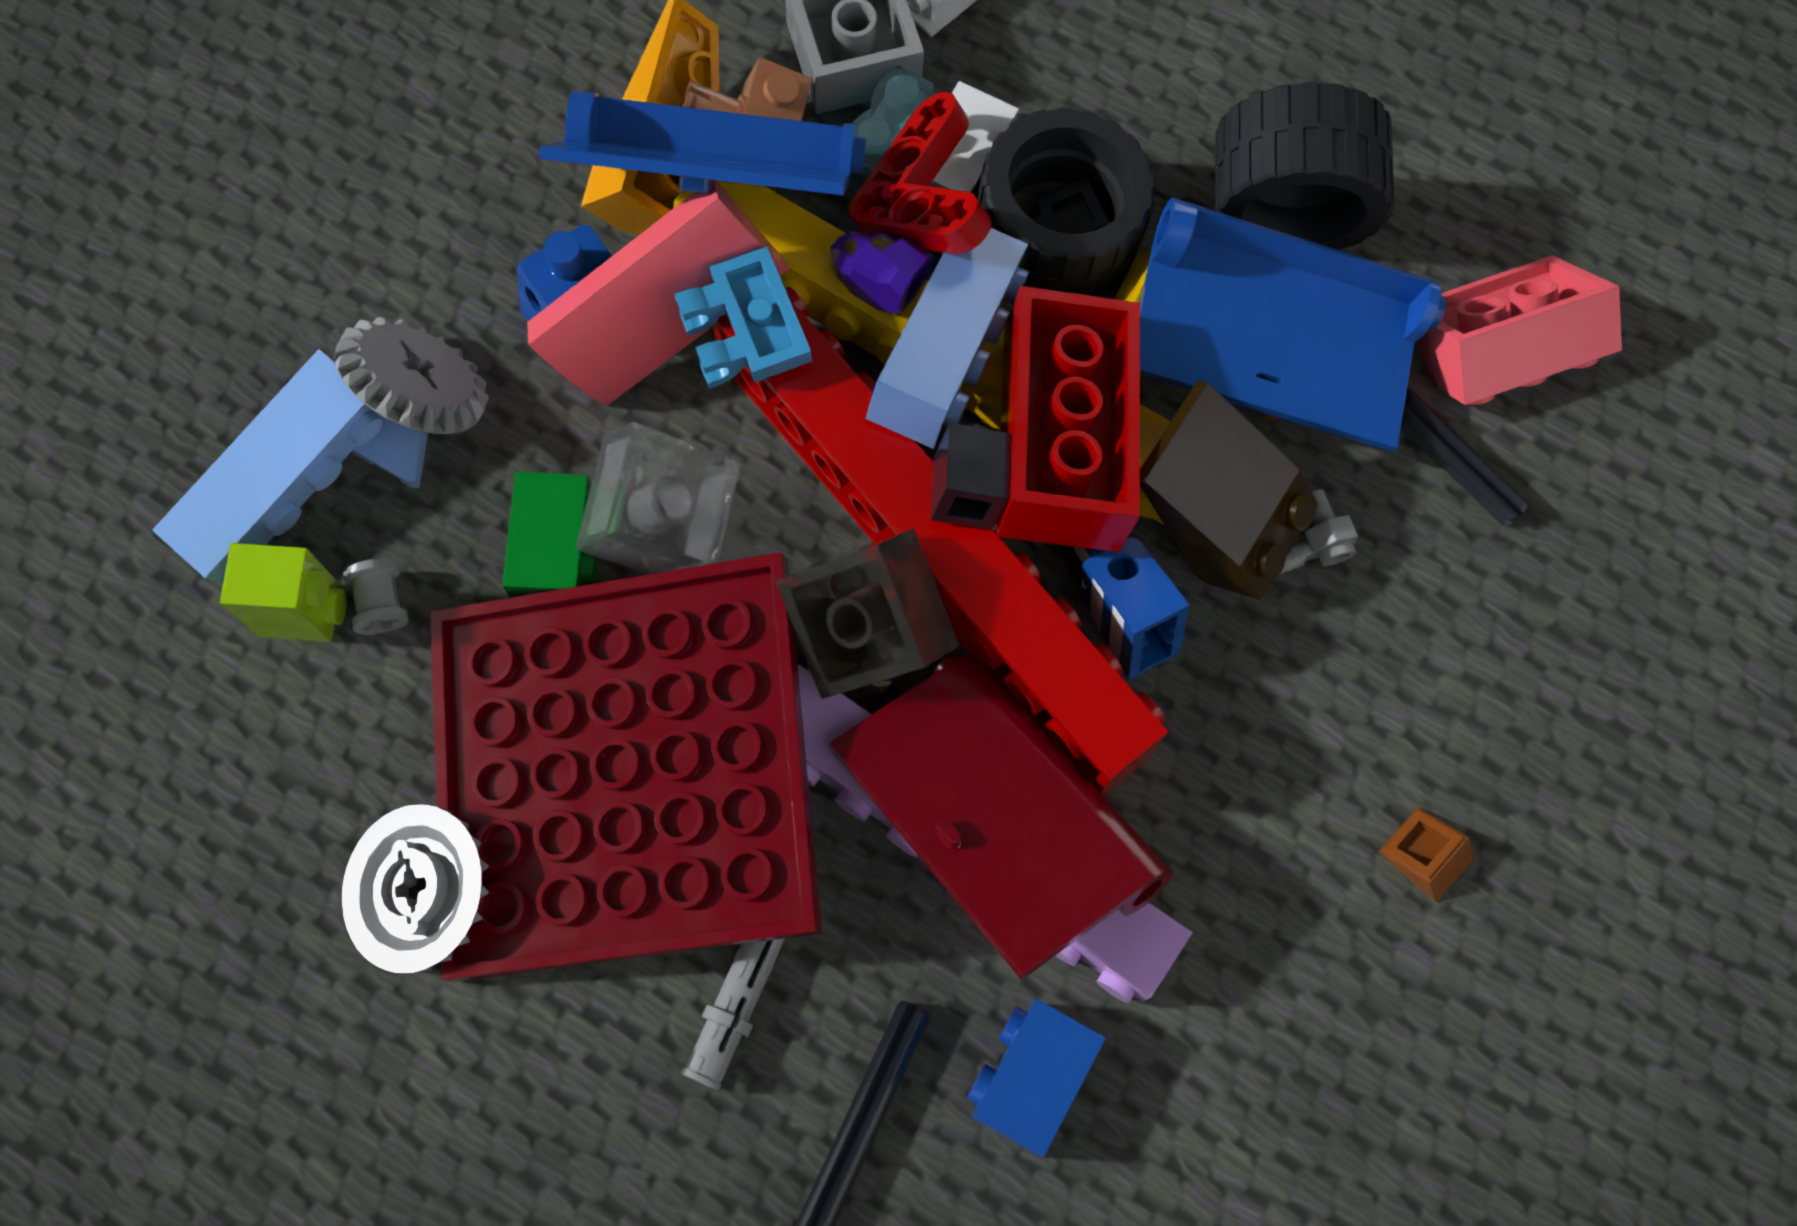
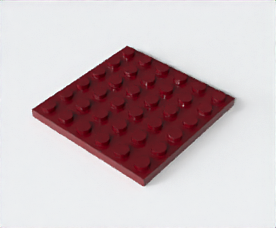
(627, 767)

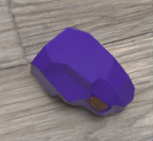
(881, 268)

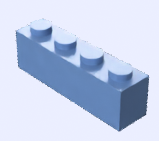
(946, 337)

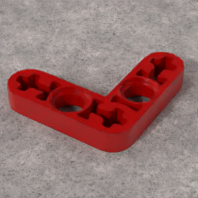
(929, 141)

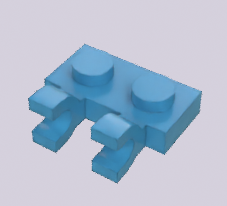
(760, 314)

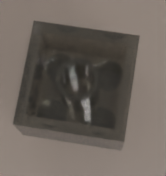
(868, 614)

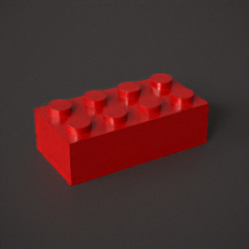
(1072, 419)

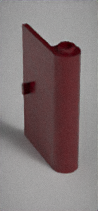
(1034, 835)

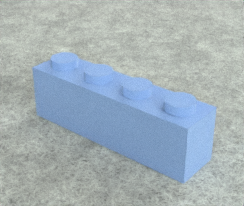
(270, 469)

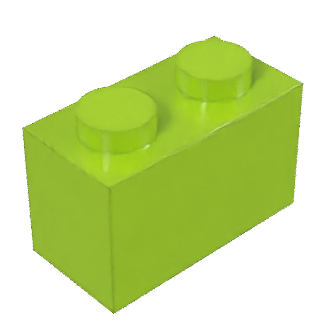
(282, 592)

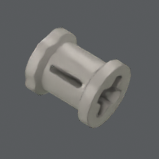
(375, 596)

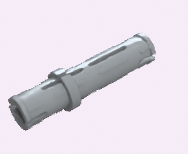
(731, 1012)

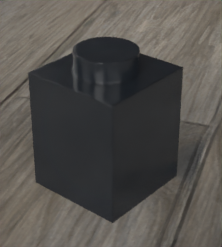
(971, 476)

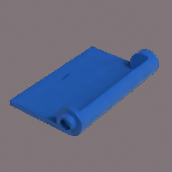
(708, 145)
(1282, 323)

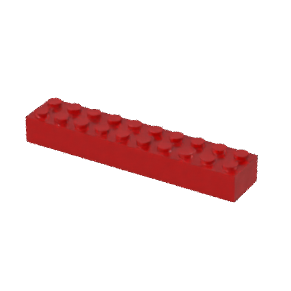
(985, 588)

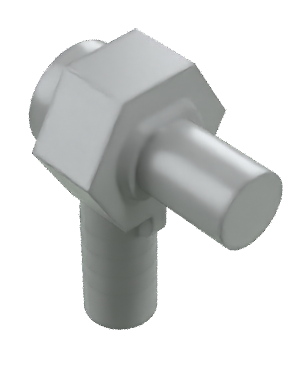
(1329, 538)

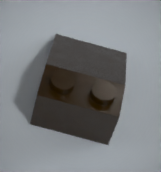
(1226, 494)

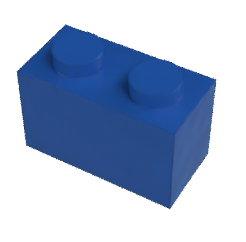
(1036, 1076)

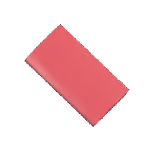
(625, 312)

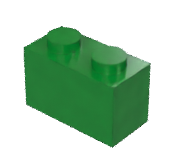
(544, 534)

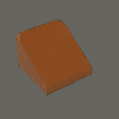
(1428, 853)

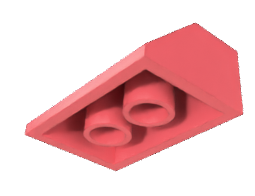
(1521, 329)

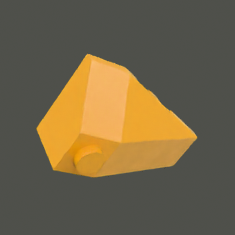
(679, 50)

